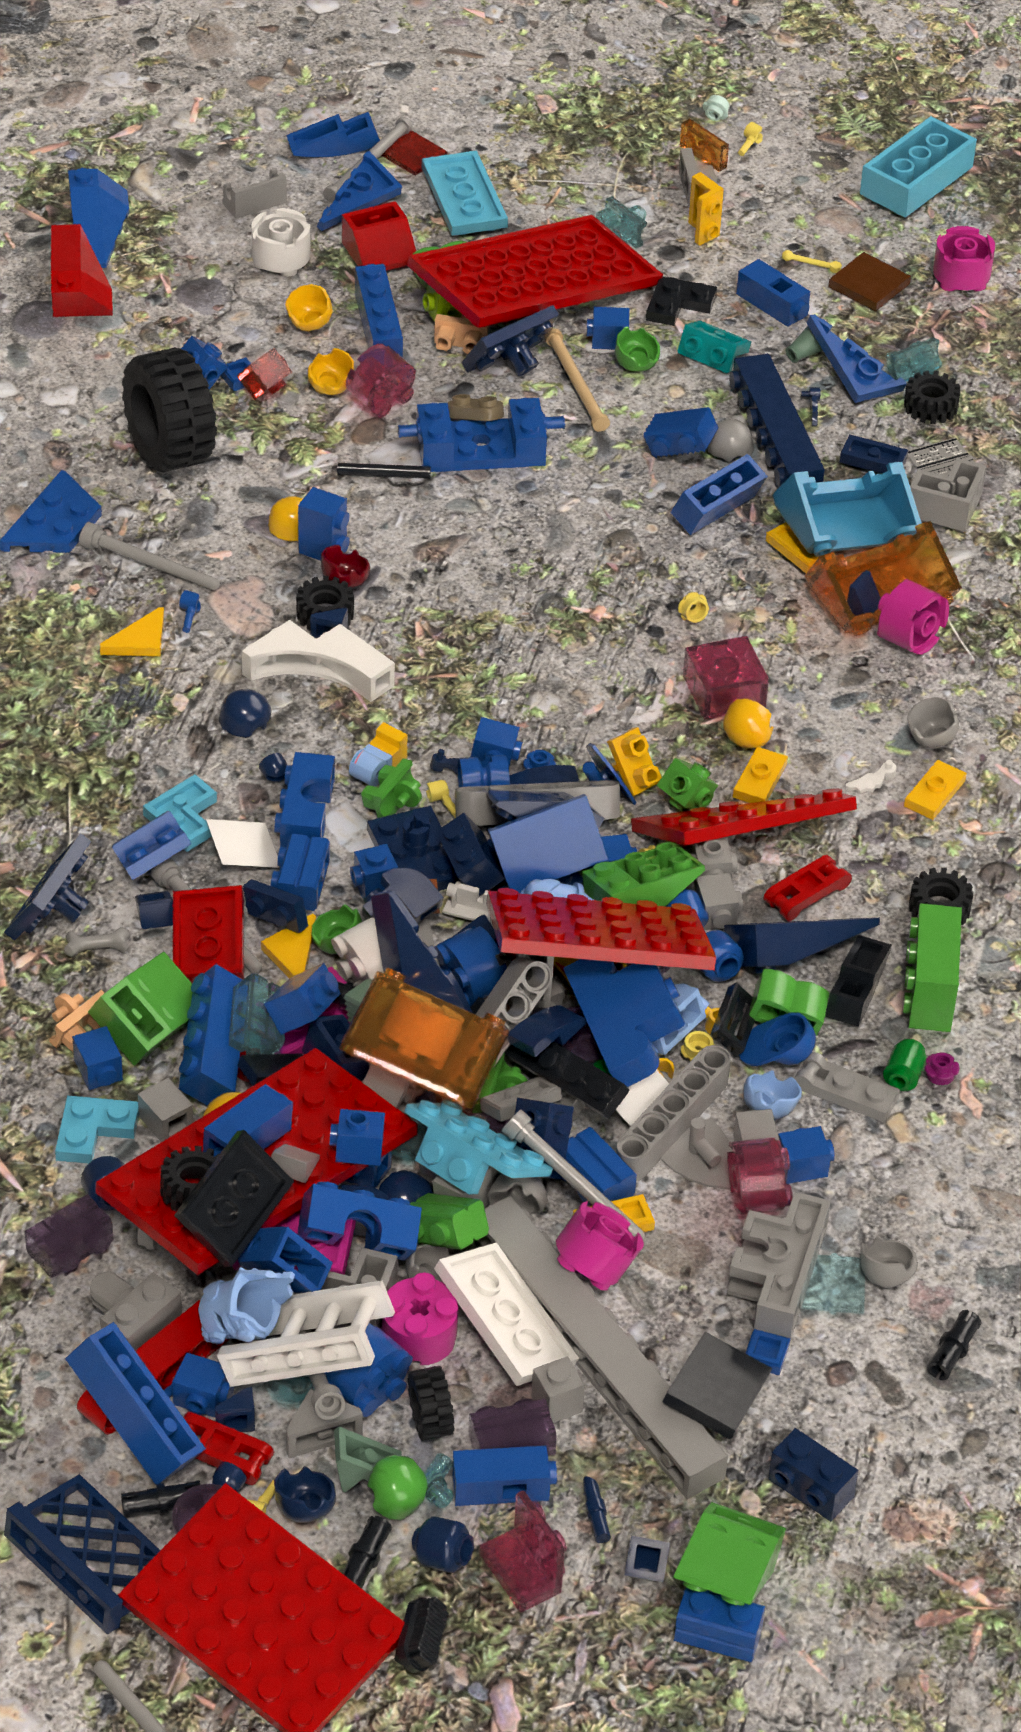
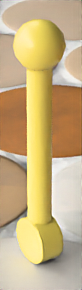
(834, 266)

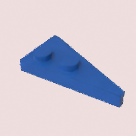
(367, 187)
(854, 366)

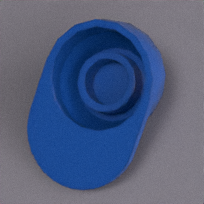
(782, 1039)

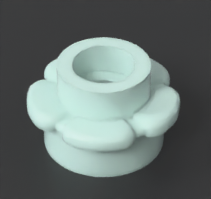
(716, 108)

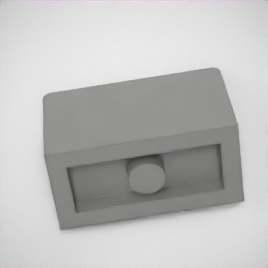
(688, 168)

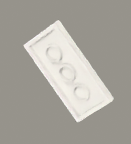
(504, 1311)

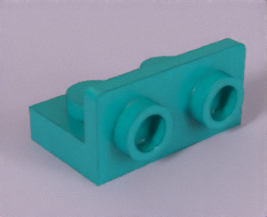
(712, 345)

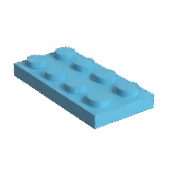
(464, 193)

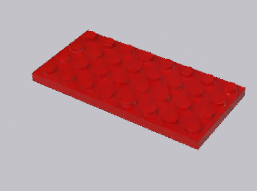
(533, 270)
(317, 1092)

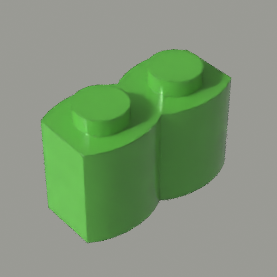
(781, 994)

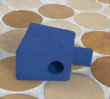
(280, 1251)

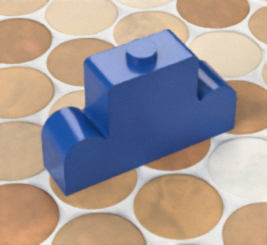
(626, 1013)

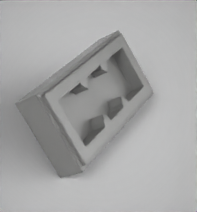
(503, 1103)

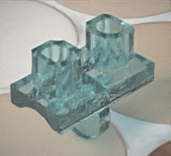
(624, 221)
(914, 359)

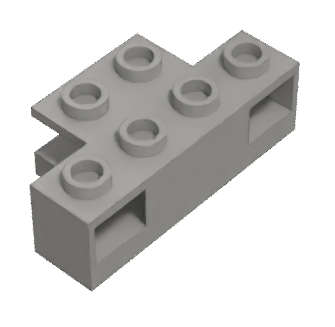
(779, 1261)

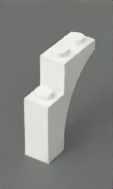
(332, 656)

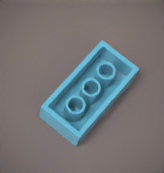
(918, 166)

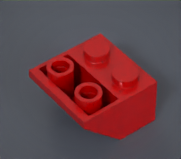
(378, 236)

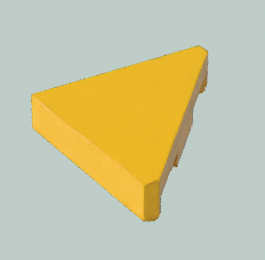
(139, 638)
(290, 949)

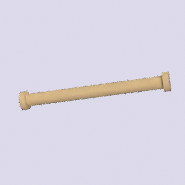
(599, 420)

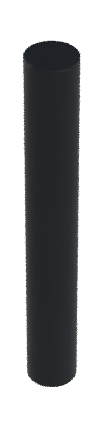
(384, 470)

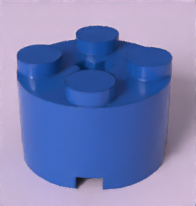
(472, 962)
(374, 1384)

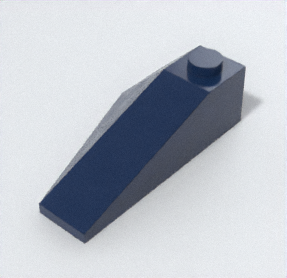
(784, 943)
(407, 954)

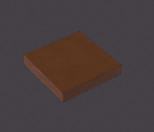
(869, 281)

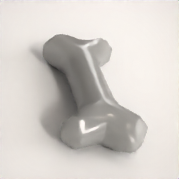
(81, 943)

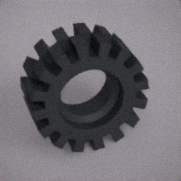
(920, 395)
(323, 592)
(941, 885)
(182, 1167)
(430, 1403)

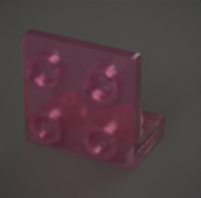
(527, 1558)

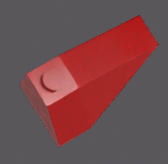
(77, 276)

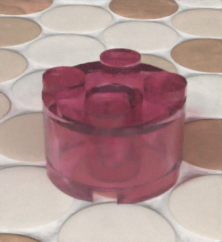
(381, 379)
(758, 1175)

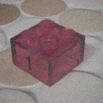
(722, 673)

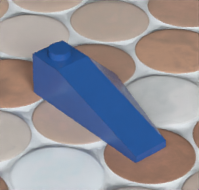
(100, 209)

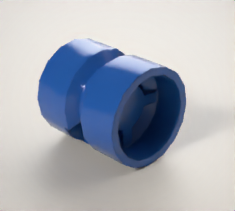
(491, 771)

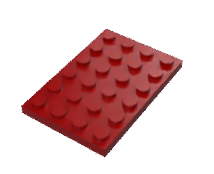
(599, 929)
(263, 1614)

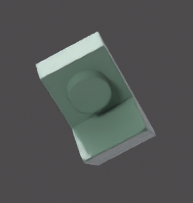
(357, 1456)

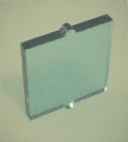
(836, 1285)

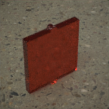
(409, 151)

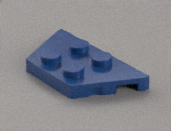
(54, 518)

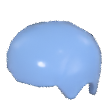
(768, 1092)

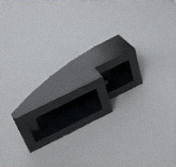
(857, 980)

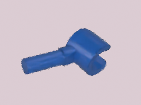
(189, 602)

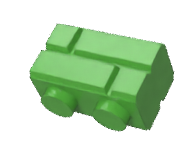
(450, 1220)

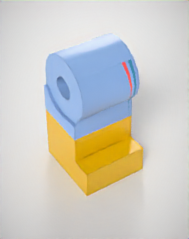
(385, 748)

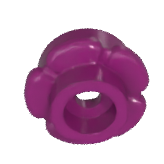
(941, 1068)

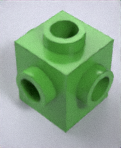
(687, 785)

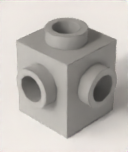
(715, 856)

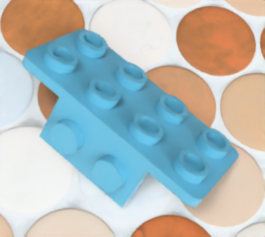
(464, 1147)

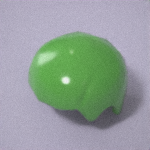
(636, 349)
(332, 924)
(397, 1486)

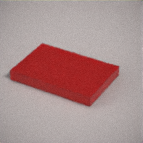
(209, 930)

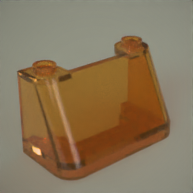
(908, 557)
(425, 1039)

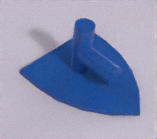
(606, 773)

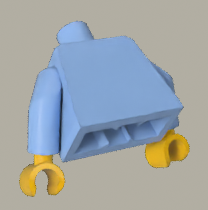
(693, 1010)

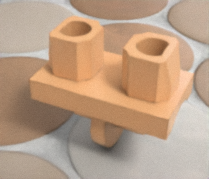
(457, 332)
(74, 1018)

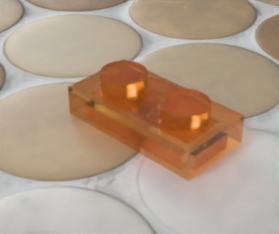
(704, 145)

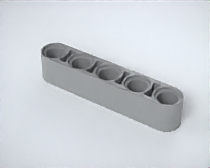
(601, 794)
(524, 995)
(674, 1109)

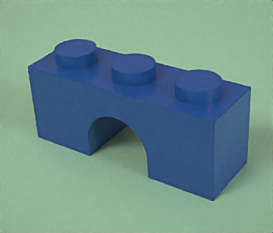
(308, 781)
(390, 1222)

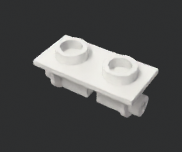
(465, 902)

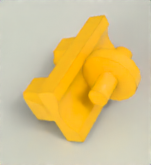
(634, 761)

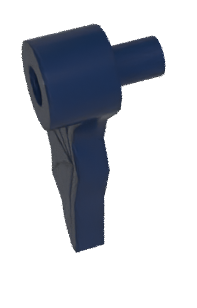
(814, 396)
(440, 762)

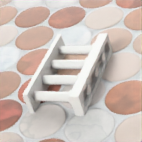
(315, 1351)

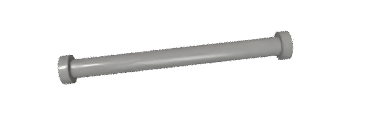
(403, 126)

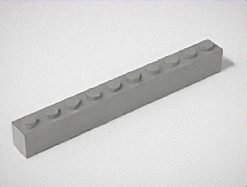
(608, 1354)

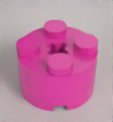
(963, 259)
(912, 616)
(598, 1244)
(423, 1318)

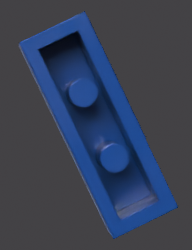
(718, 494)

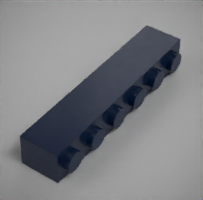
(774, 418)

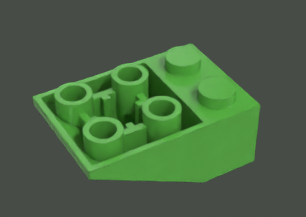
(647, 875)
(145, 1007)
(730, 1554)

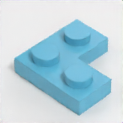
(185, 803)
(93, 1117)

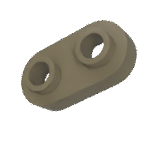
(479, 409)

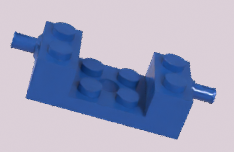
(508, 441)

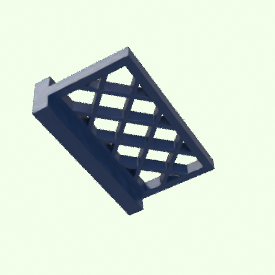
(63, 1563)

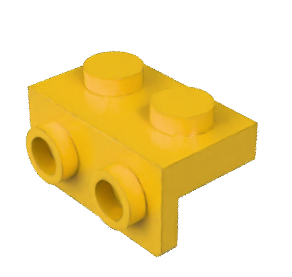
(705, 208)

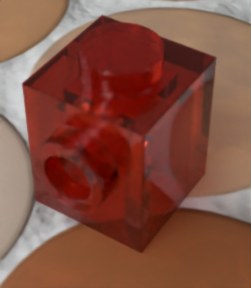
(265, 374)

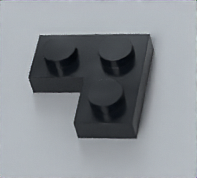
(675, 294)

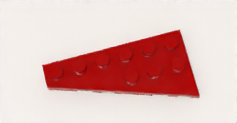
(734, 818)

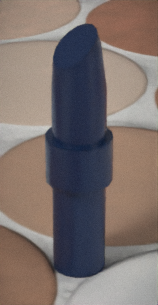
(596, 1510)

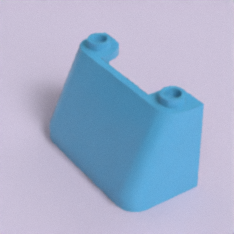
(848, 511)

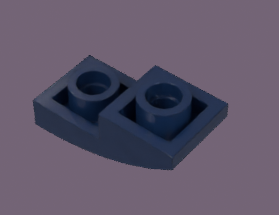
(546, 774)
(544, 1027)

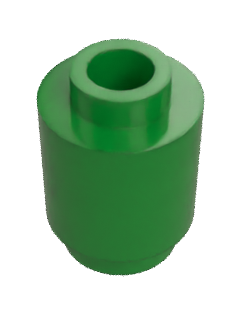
(905, 1065)

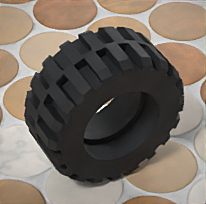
(169, 409)

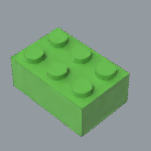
(934, 968)

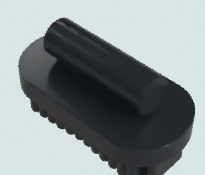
(421, 1634)

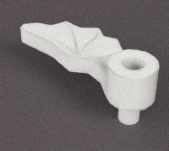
(871, 781)

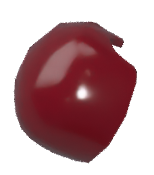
(346, 567)

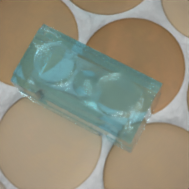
(250, 1022)

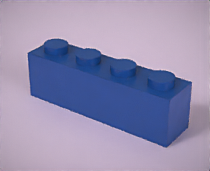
(377, 307)
(208, 1060)
(135, 1403)

